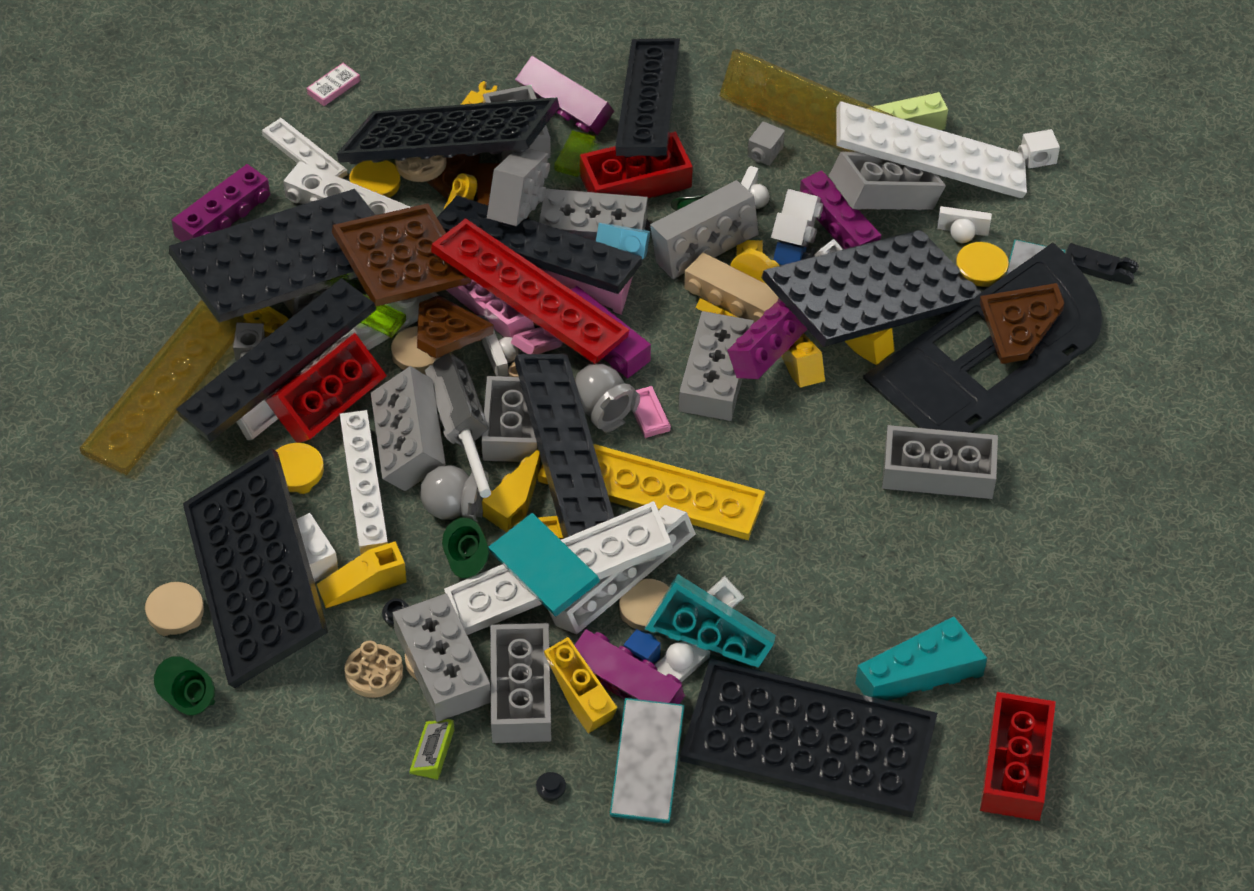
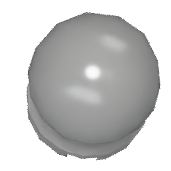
(605, 396)
(451, 494)

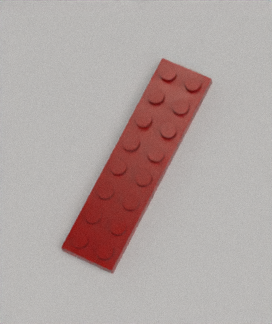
(530, 291)

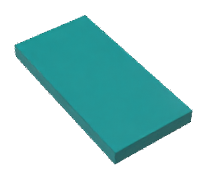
(544, 564)

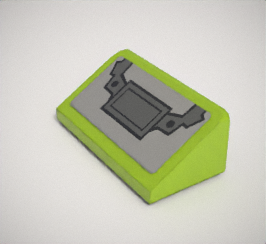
(432, 748)

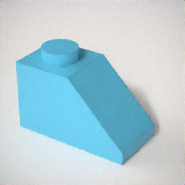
(624, 238)

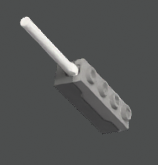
(460, 411)

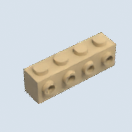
(729, 288)

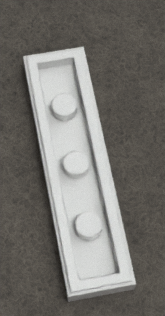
(301, 148)

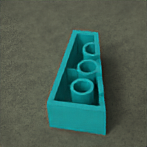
(705, 621)
(920, 663)

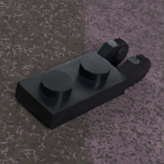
(1102, 264)

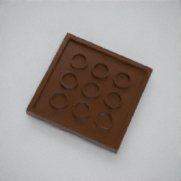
(395, 254)

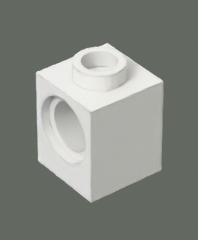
(1039, 148)

